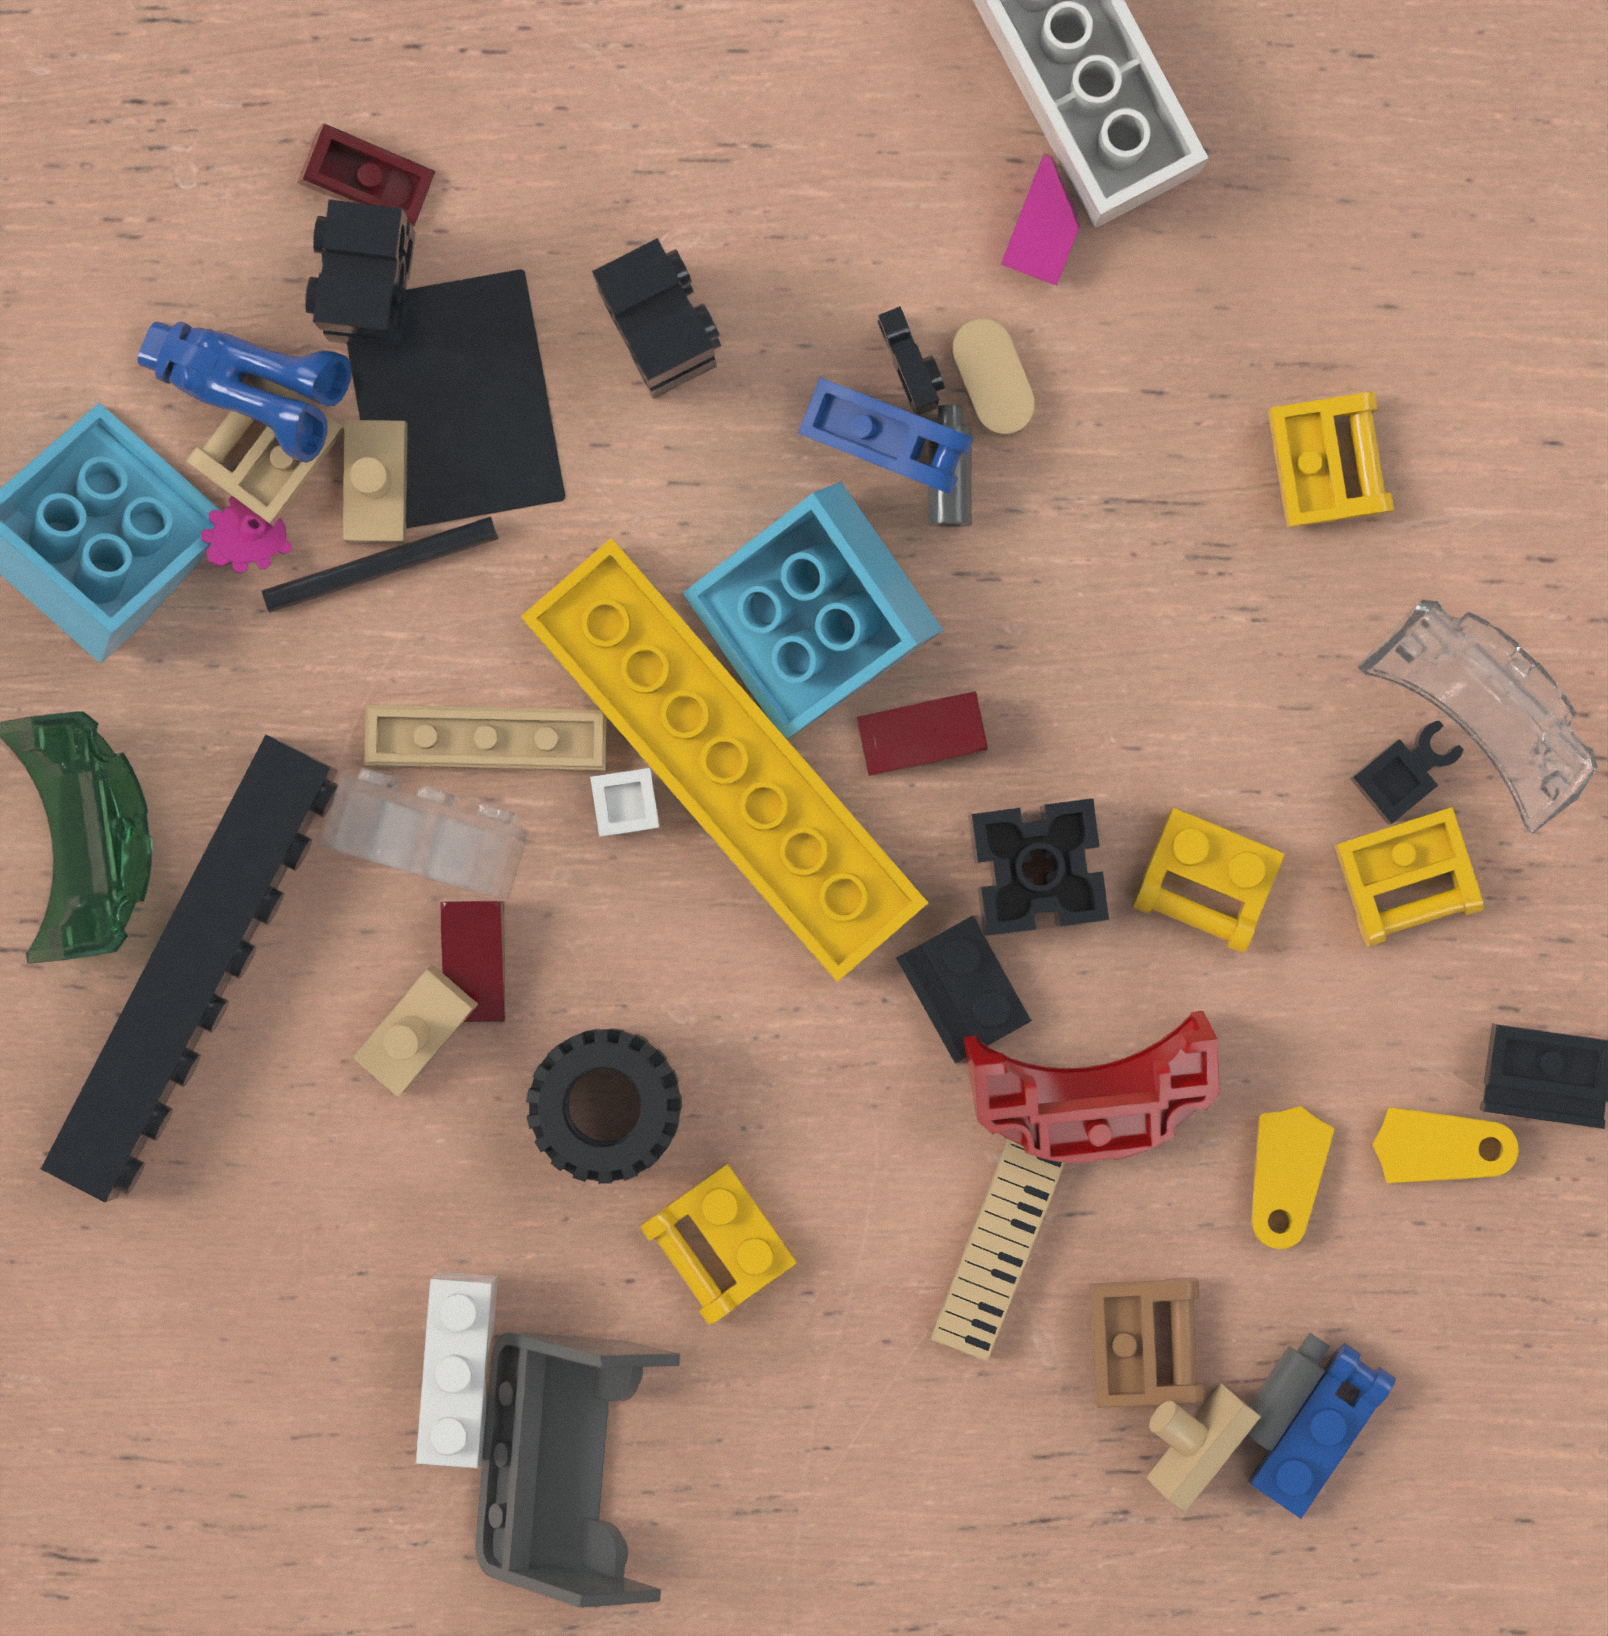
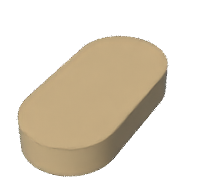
(993, 377)

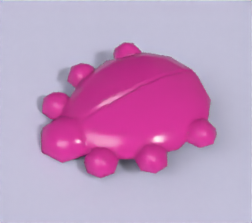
(243, 538)

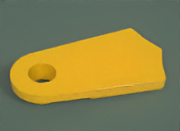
(1439, 1147)
(1287, 1172)

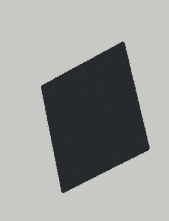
(469, 398)

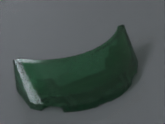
(95, 832)

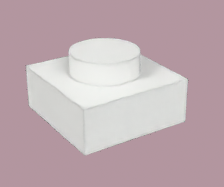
(625, 802)

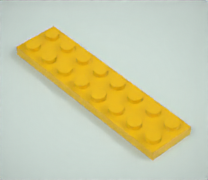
(724, 760)

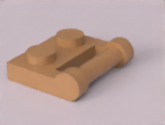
(1126, 1343)

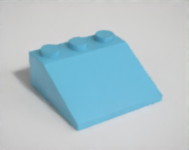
(100, 532)
(812, 609)

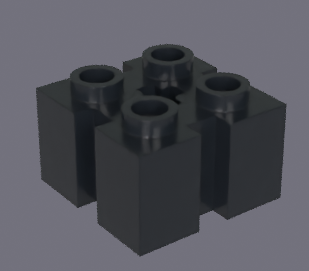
(362, 275)
(654, 317)
(1067, 891)

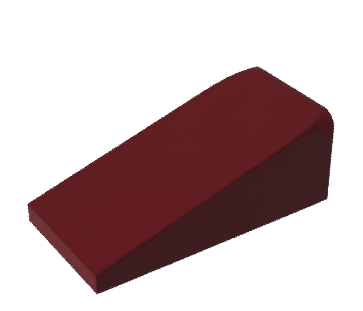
(364, 173)
(922, 733)
(476, 954)

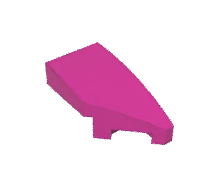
(1043, 227)

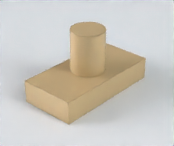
(375, 481)
(415, 1030)
(1197, 1443)

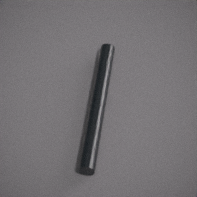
(379, 564)

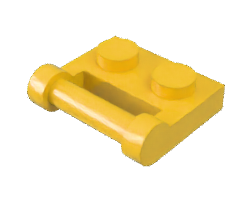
(1311, 460)
(1403, 857)
(1215, 861)
(736, 1233)

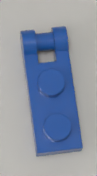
(883, 434)
(1321, 1432)

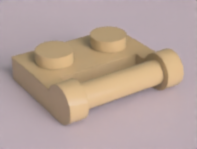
(266, 475)

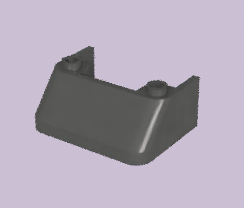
(547, 1466)

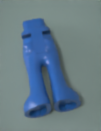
(212, 368)

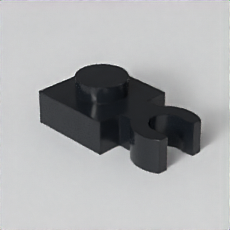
(918, 375)
(1400, 777)

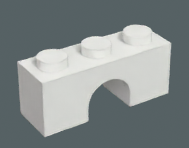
(456, 1369)

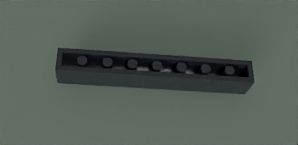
(190, 971)

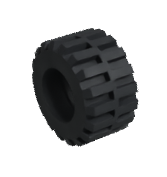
(552, 1120)

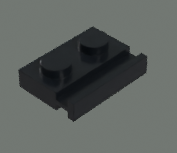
(963, 987)
(1546, 1076)

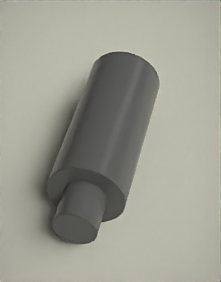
(944, 508)
(1286, 1390)

